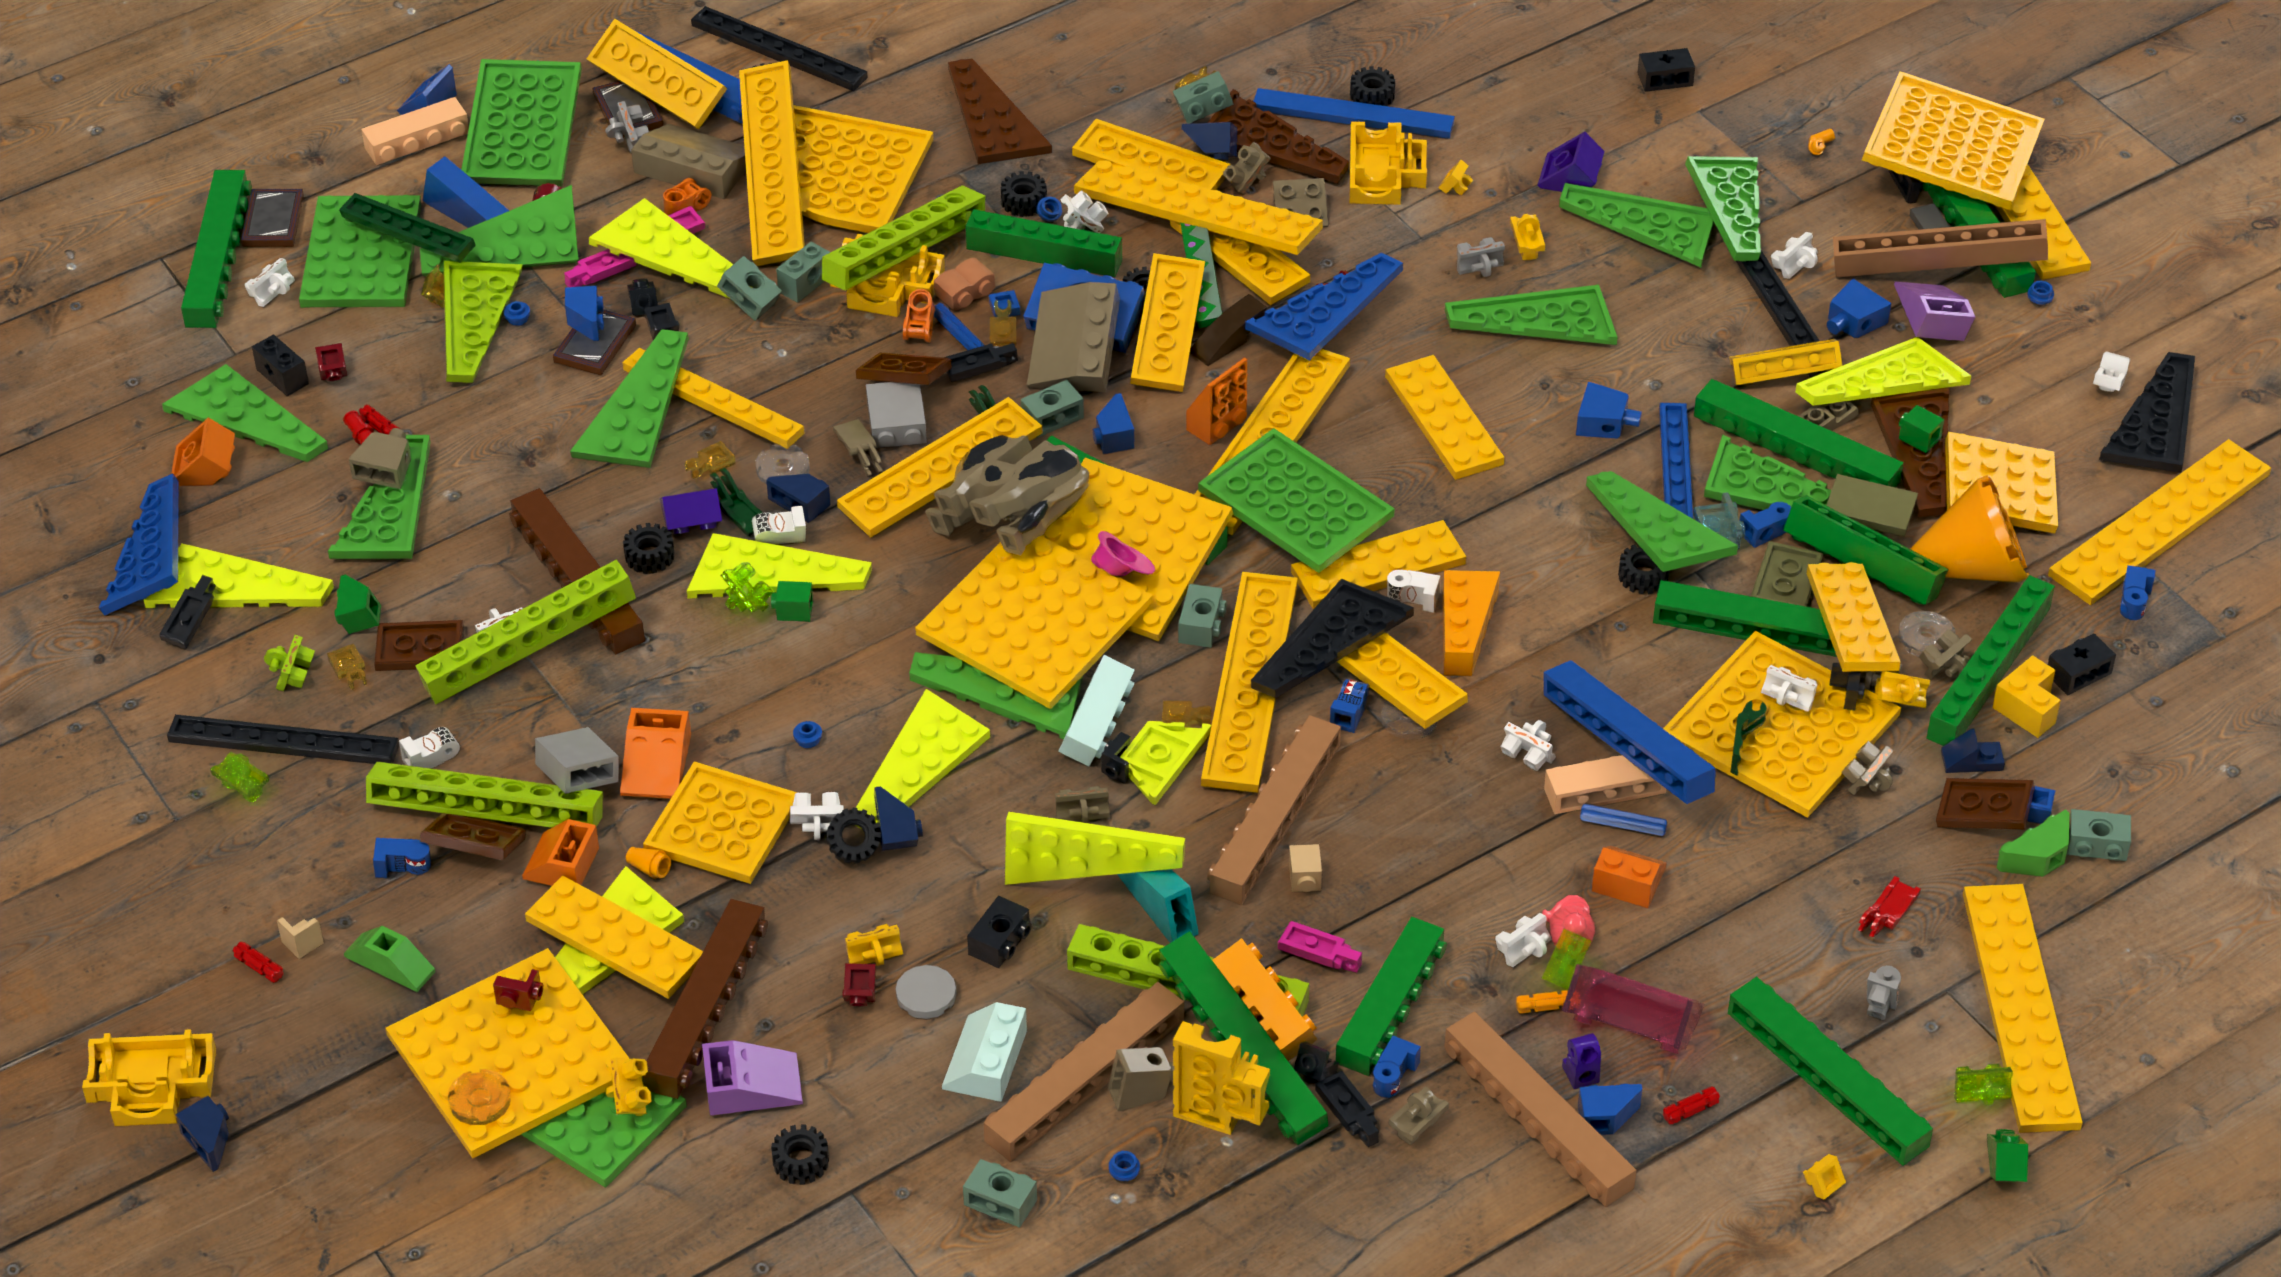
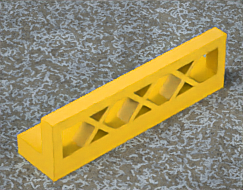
(1786, 361)

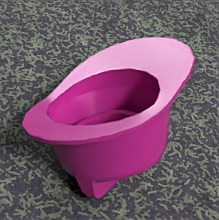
(1119, 558)

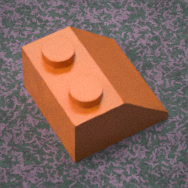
(204, 455)
(1627, 876)

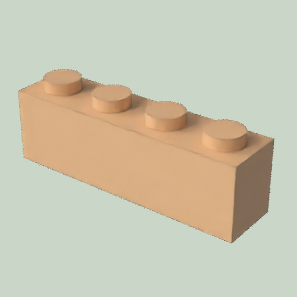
(415, 131)
(1597, 784)

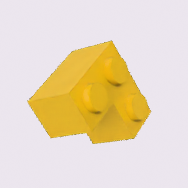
(2027, 697)

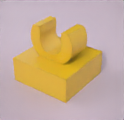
(1456, 179)
(1825, 1176)

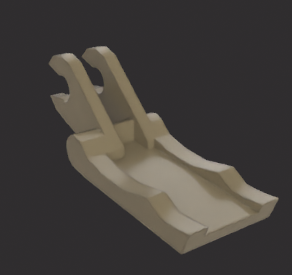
(857, 442)

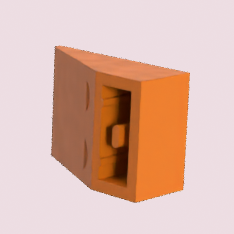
(1220, 405)
(655, 752)

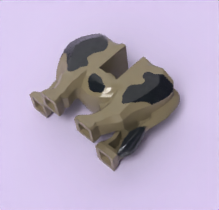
(1013, 483)

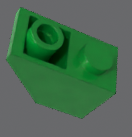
(356, 606)
(2007, 1156)

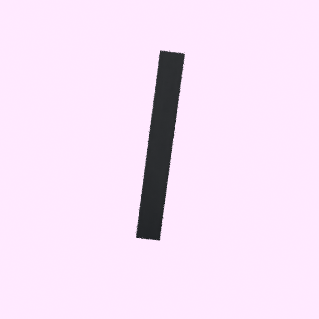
(779, 48)
(1779, 303)
(282, 739)

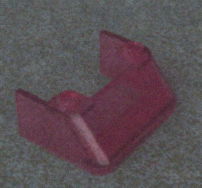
(1632, 1006)

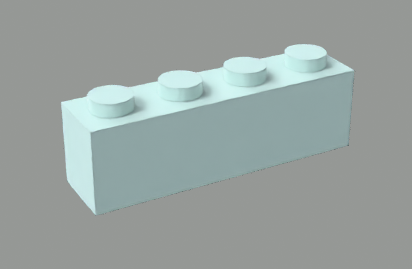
(1097, 710)

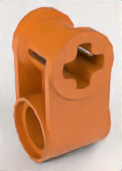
(685, 195)
(919, 321)

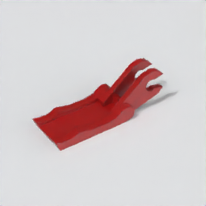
(1889, 907)

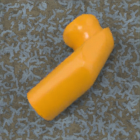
(1817, 141)

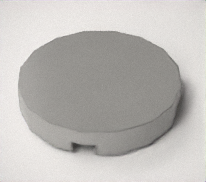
(926, 991)

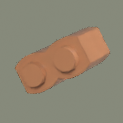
(964, 284)

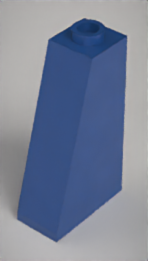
(459, 195)

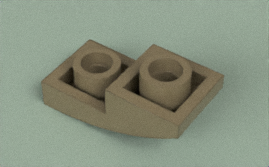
(1831, 415)

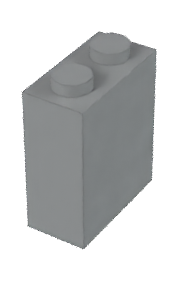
(896, 414)
(576, 760)

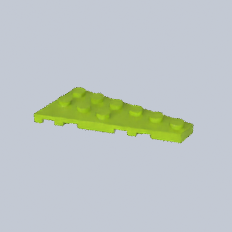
(472, 310)

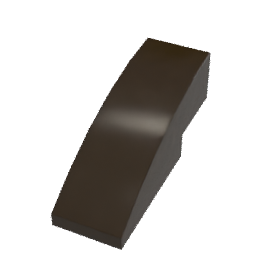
(1227, 330)

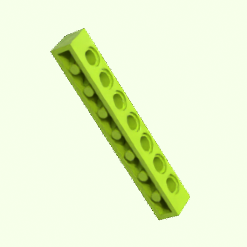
(900, 238)
(526, 631)
(480, 796)
(1136, 962)

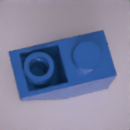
(583, 310)
(1609, 1106)

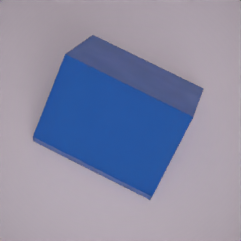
(433, 90)

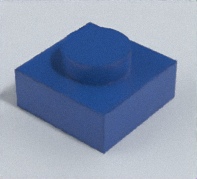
(1003, 298)

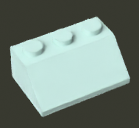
(987, 1051)

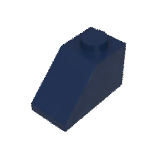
(1215, 139)
(799, 491)
(896, 822)
(205, 1130)

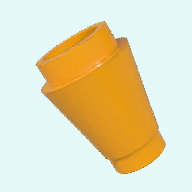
(649, 861)

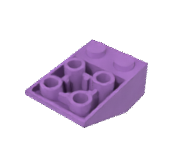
(1935, 311)
(749, 1077)

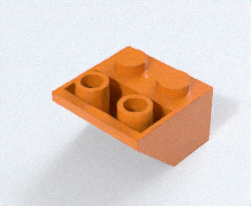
(564, 851)

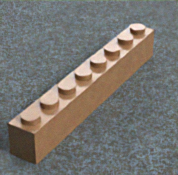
(1940, 248)
(1274, 810)
(1081, 1072)
(1540, 1109)

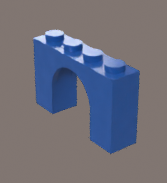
(1058, 276)

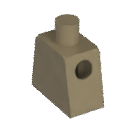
(382, 459)
(1139, 1077)

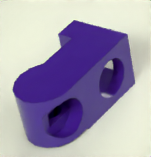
(1583, 1056)

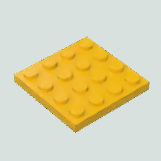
(2020, 473)
(721, 822)

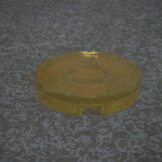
(479, 1097)

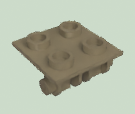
(1302, 197)

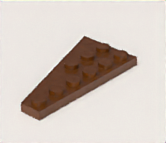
(992, 120)
(1280, 140)
(1921, 471)

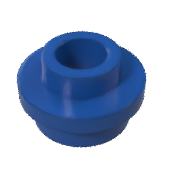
(1051, 203)
(2041, 292)
(517, 313)
(807, 734)
(1124, 1159)

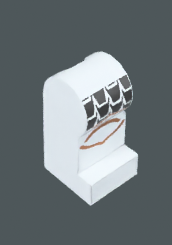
(780, 527)
(1414, 588)
(430, 749)

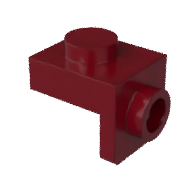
(331, 362)
(859, 984)
(517, 993)

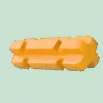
(1540, 1001)

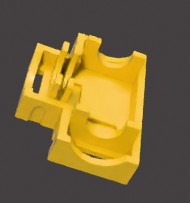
(1384, 164)
(896, 283)
(149, 1075)
(1215, 1083)

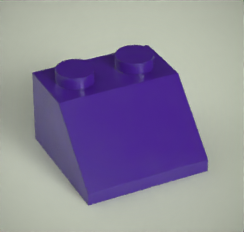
(1572, 163)
(691, 509)

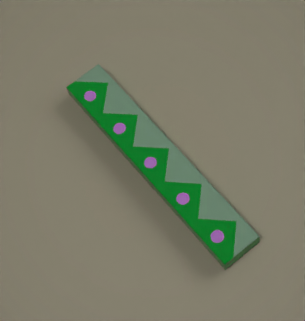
(1198, 247)

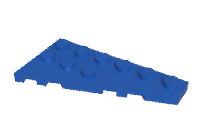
(1325, 310)
(151, 555)

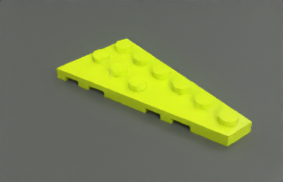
(662, 245)
(1893, 371)
(774, 564)
(242, 581)
(925, 751)
(1065, 849)
(635, 896)

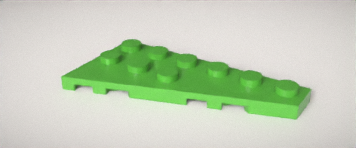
(1732, 200)
(1662, 224)
(528, 235)
(1552, 314)
(246, 412)
(1758, 480)
(386, 516)
(1658, 528)

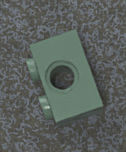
(1203, 97)
(801, 272)
(754, 300)
(1054, 406)
(1201, 616)
(2099, 835)
(1000, 1193)

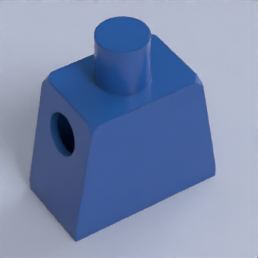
(1857, 310)
(1605, 413)

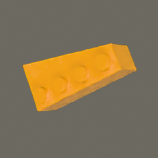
(1466, 613)
(1264, 997)

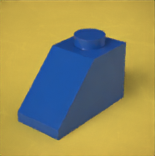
(1114, 427)

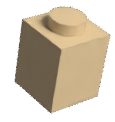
(1305, 868)

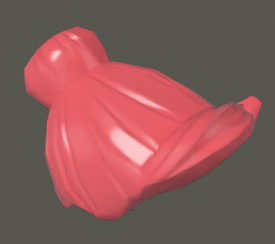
(1571, 914)

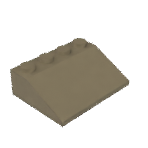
(681, 153)
(1075, 337)

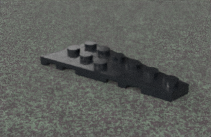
(2157, 422)
(1334, 629)

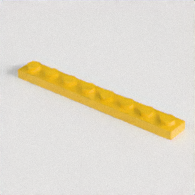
(730, 406)

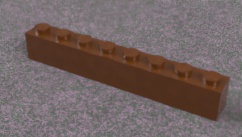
(570, 561)
(705, 998)

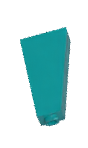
(1165, 900)

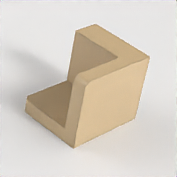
(301, 937)

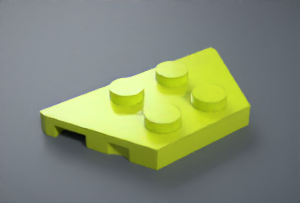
(1161, 754)

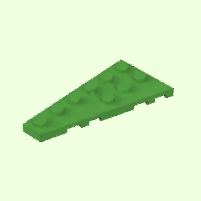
(633, 417)
(968, 682)

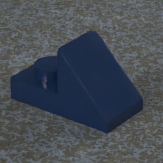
(1968, 755)

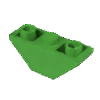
(2038, 849)
(392, 957)

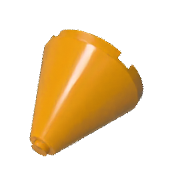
(1975, 538)

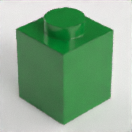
(1921, 428)
(793, 601)

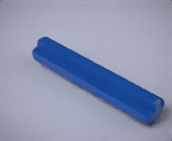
(956, 327)
(1623, 819)

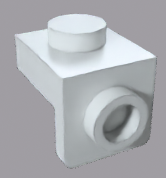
(2111, 372)

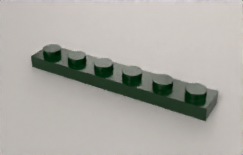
(407, 227)

